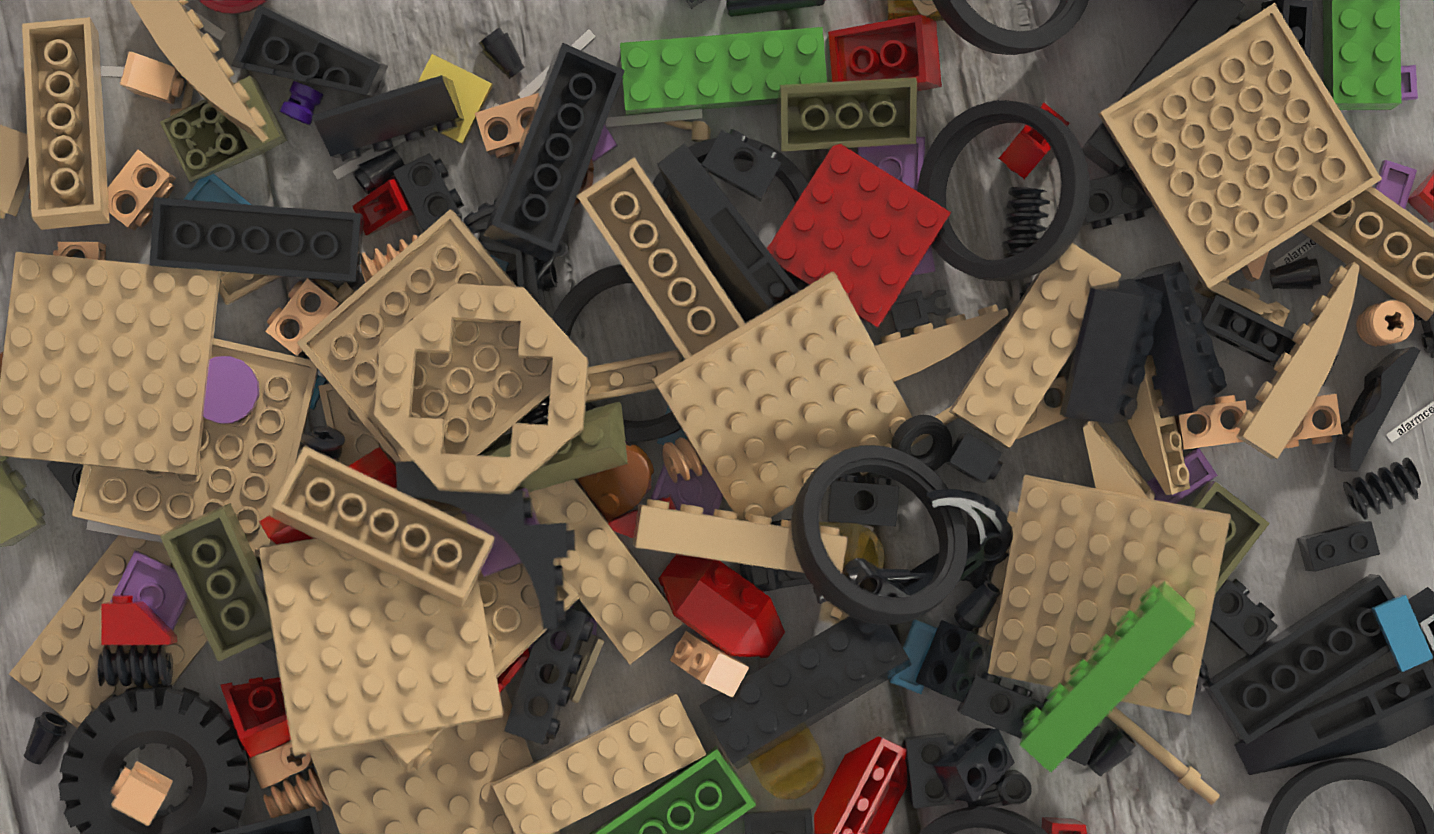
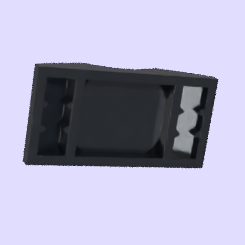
(1371, 408)

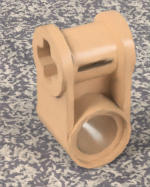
(277, 764)

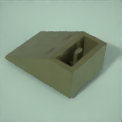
(211, 142)

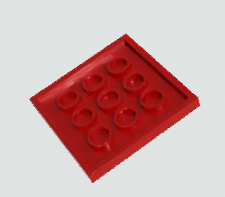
(860, 228)

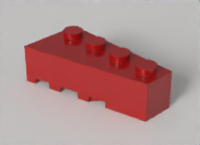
(258, 713)

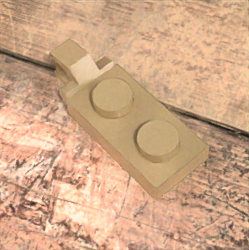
(1247, 299)

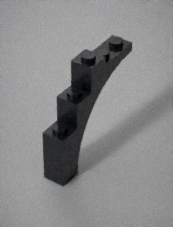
(507, 514)

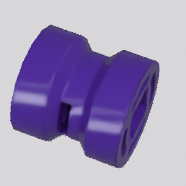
(301, 103)

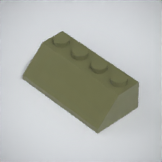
(847, 114)
(591, 451)
(18, 512)

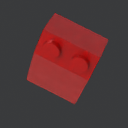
(887, 51)

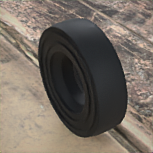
(920, 425)

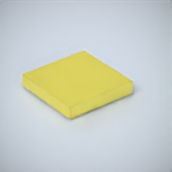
(470, 91)

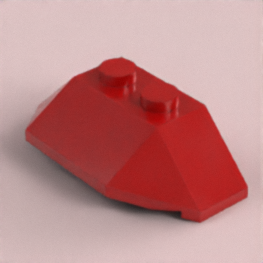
(721, 606)
(863, 790)

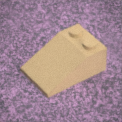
(1110, 466)

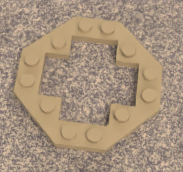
(432, 333)

